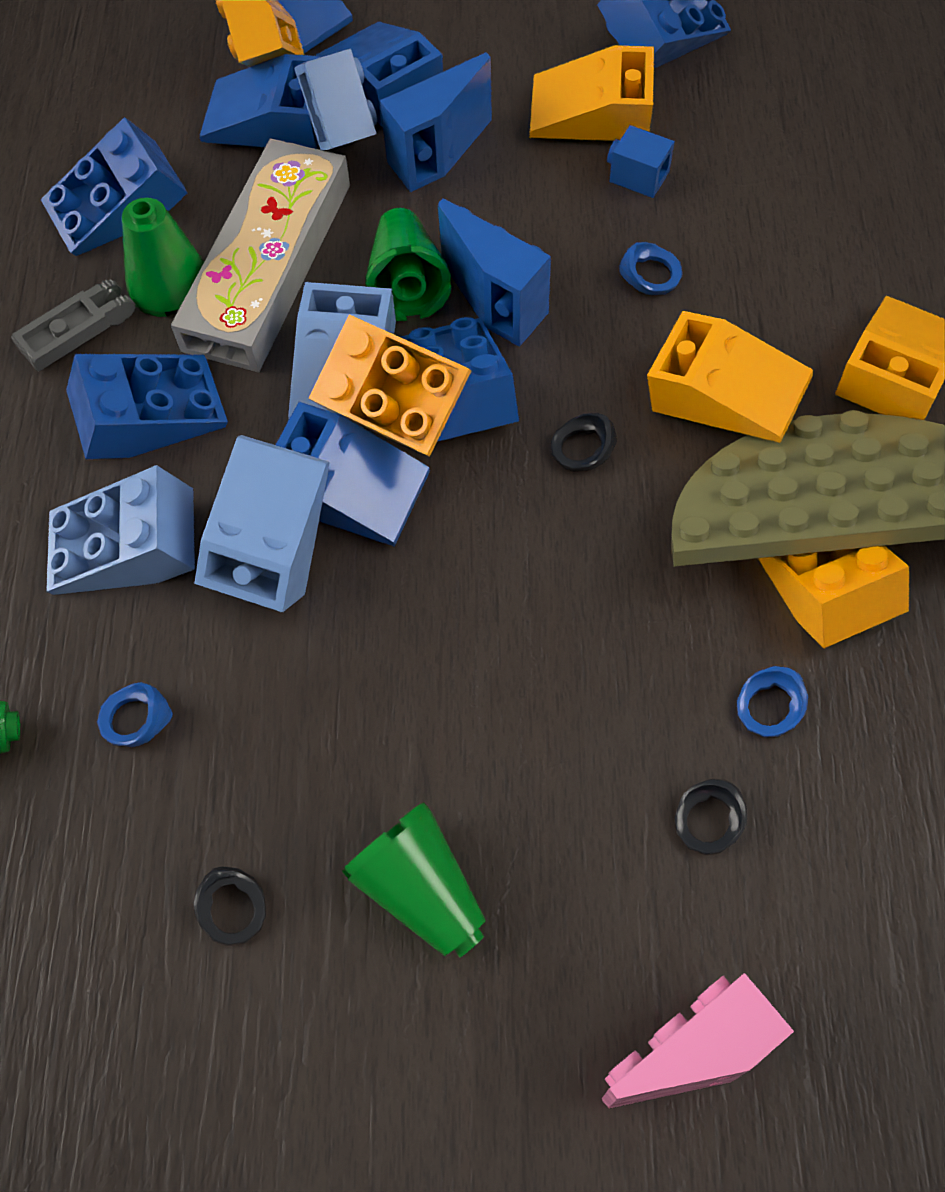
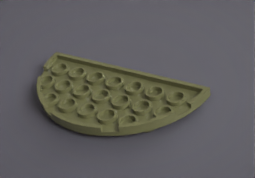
(819, 490)

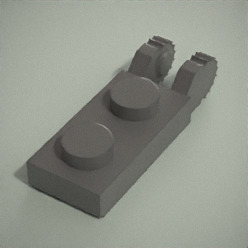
(73, 323)

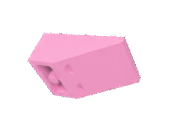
(716, 1046)

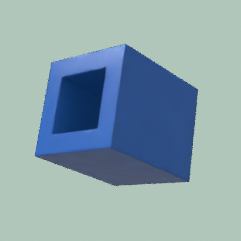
(640, 161)

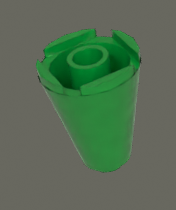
(156, 258)
(409, 265)
(420, 883)

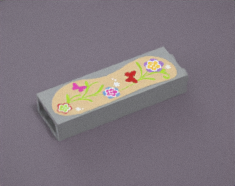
(262, 255)

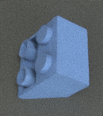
(336, 99)

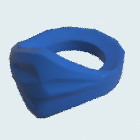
(647, 251)
(765, 679)
(158, 714)

